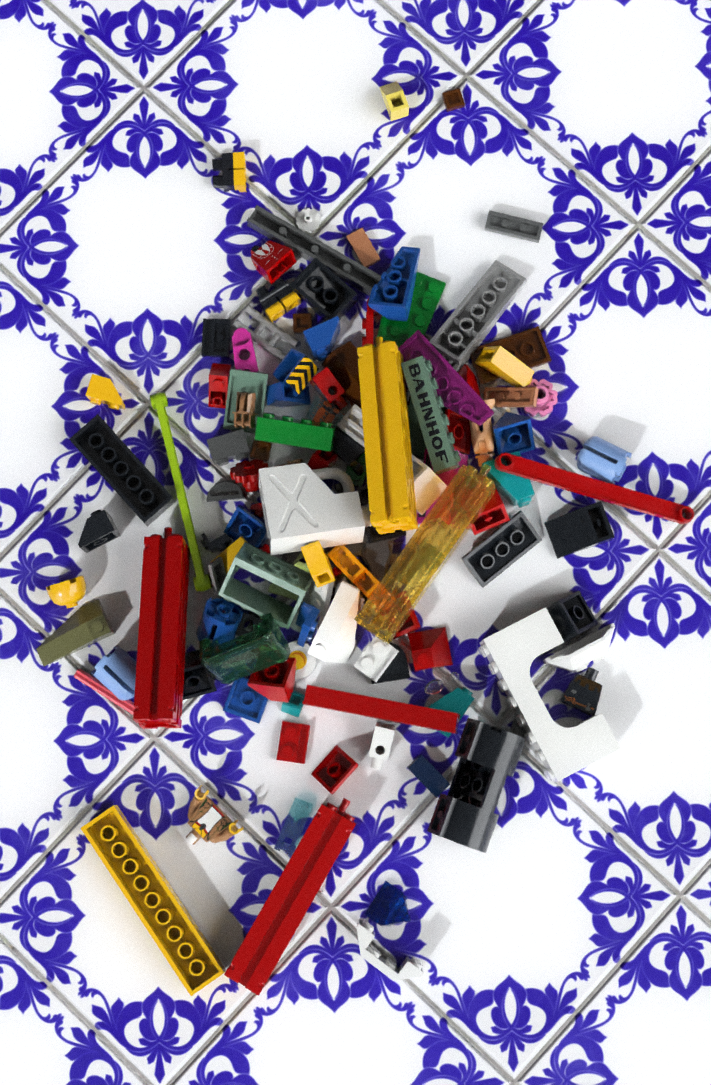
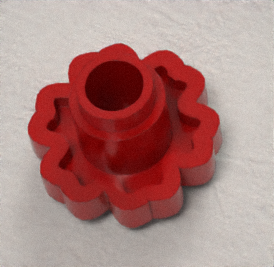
(248, 474)

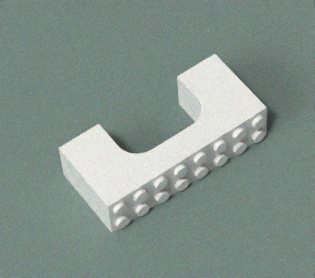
(557, 747)

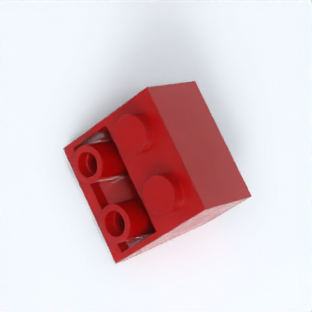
(491, 516)

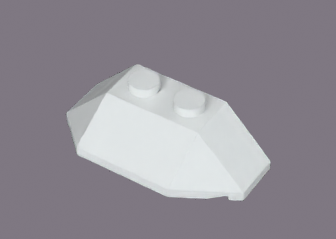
(583, 651)

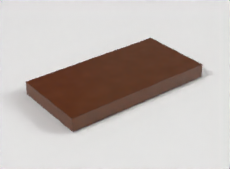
(526, 346)

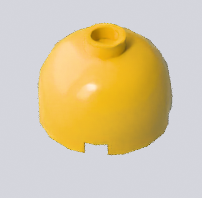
(67, 592)

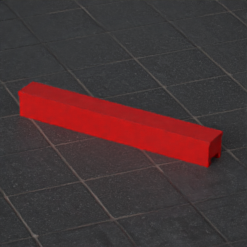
(381, 709)

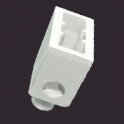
(382, 736)

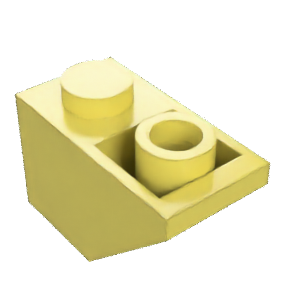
(395, 100)

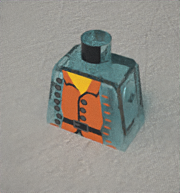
(323, 411)

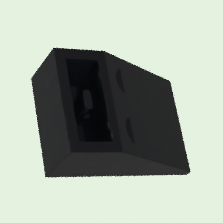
(579, 530)

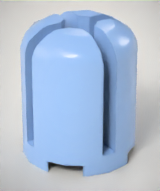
(602, 460)
(117, 673)

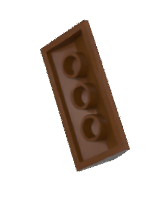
(344, 367)

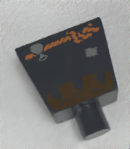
(583, 692)

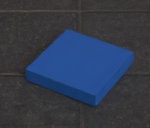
(245, 701)

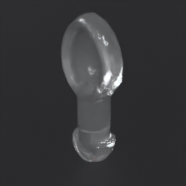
(436, 685)

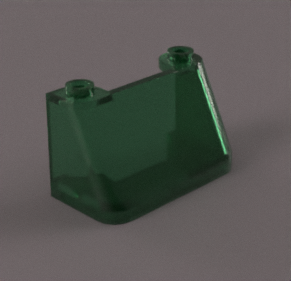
(246, 653)

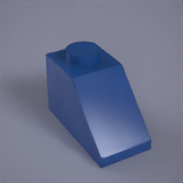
(283, 395)

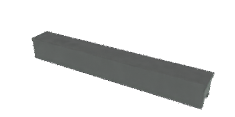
(310, 247)

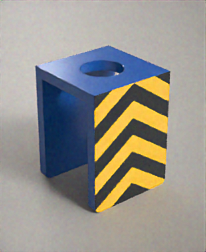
(295, 370)

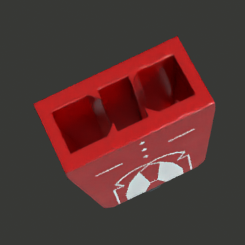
(272, 260)

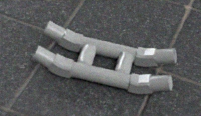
(263, 323)

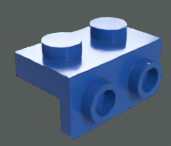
(308, 622)

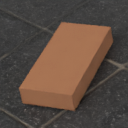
(363, 248)

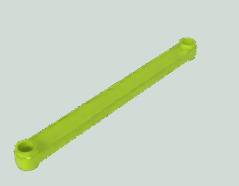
(202, 580)

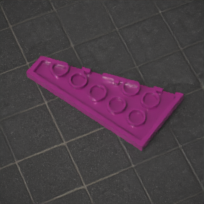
(452, 388)

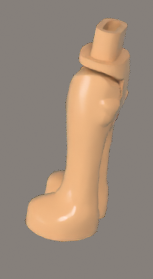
(483, 440)

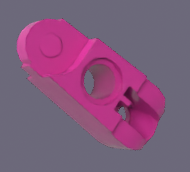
(243, 342)

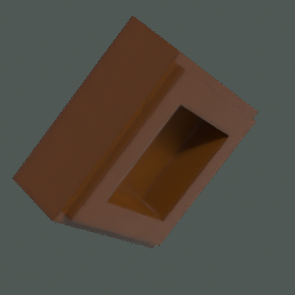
(453, 99)
(301, 322)
(260, 450)

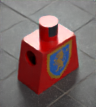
(325, 380)

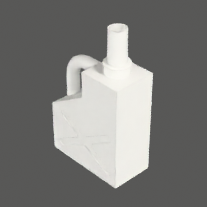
(304, 509)

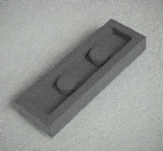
(513, 226)

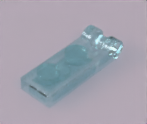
(294, 825)

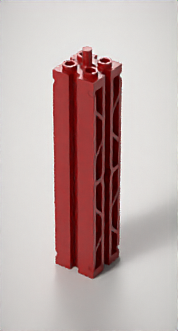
(162, 631)
(291, 896)

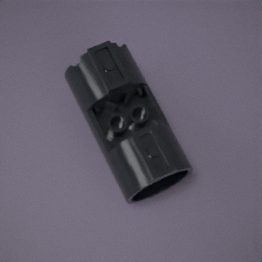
(469, 807)

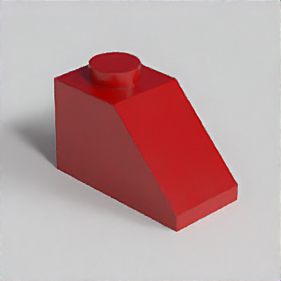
(322, 459)

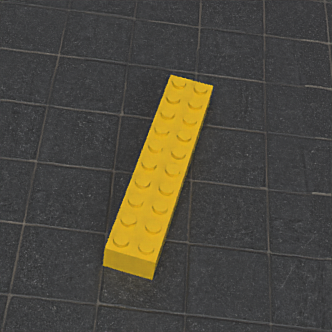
(153, 899)

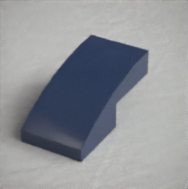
(428, 775)

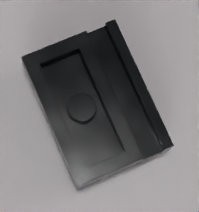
(216, 338)

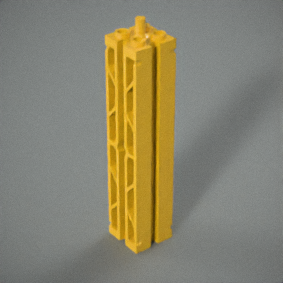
(386, 437)

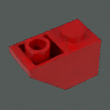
(218, 385)

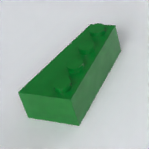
(295, 432)

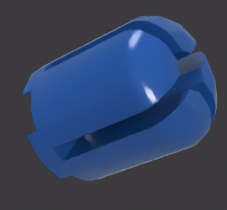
(217, 623)

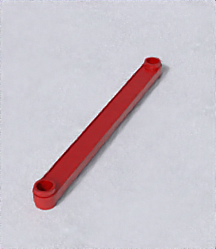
(594, 488)

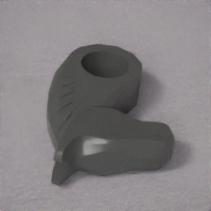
(374, 555)

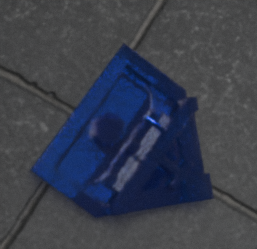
(389, 906)

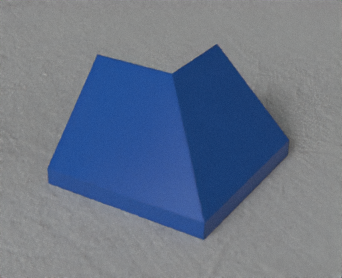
(513, 434)

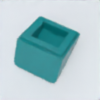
(295, 704)

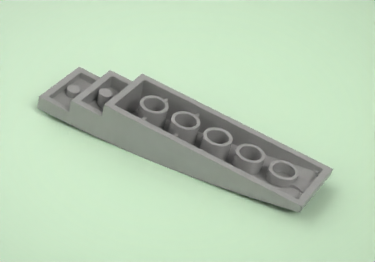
(477, 314)

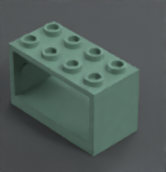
(270, 569)

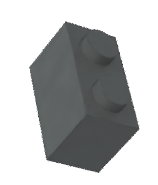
(228, 447)

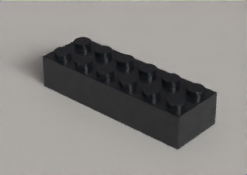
(122, 470)

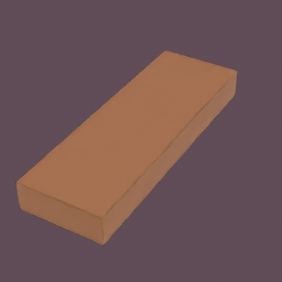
(512, 396)

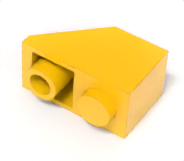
(103, 391)
(318, 564)

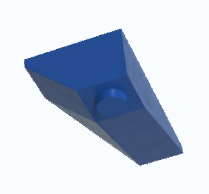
(395, 289)

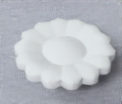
(308, 220)

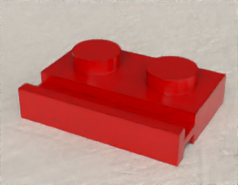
(293, 742)

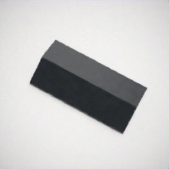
(501, 549)

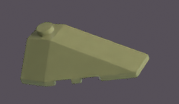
(81, 630)

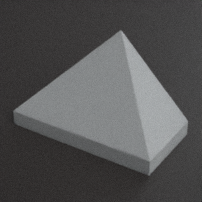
(217, 575)

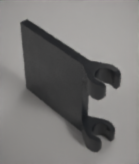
(348, 450)

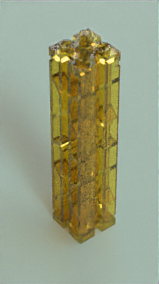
(426, 553)

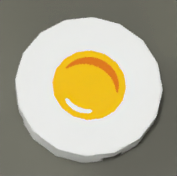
(304, 661)

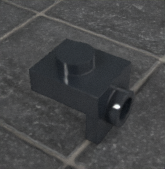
(219, 543)

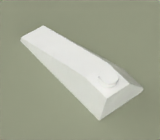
(338, 629)

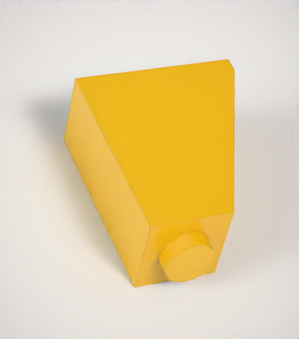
(505, 366)

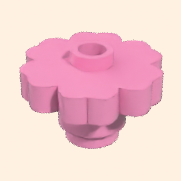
(547, 401)

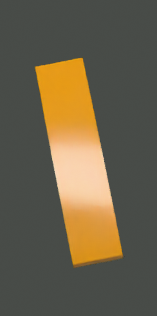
(354, 569)

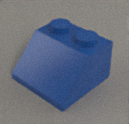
(322, 338)

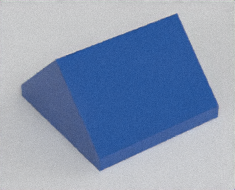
(246, 525)

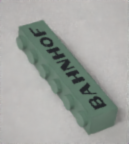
(430, 414)

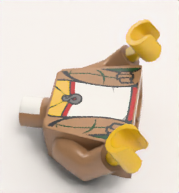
(209, 820)

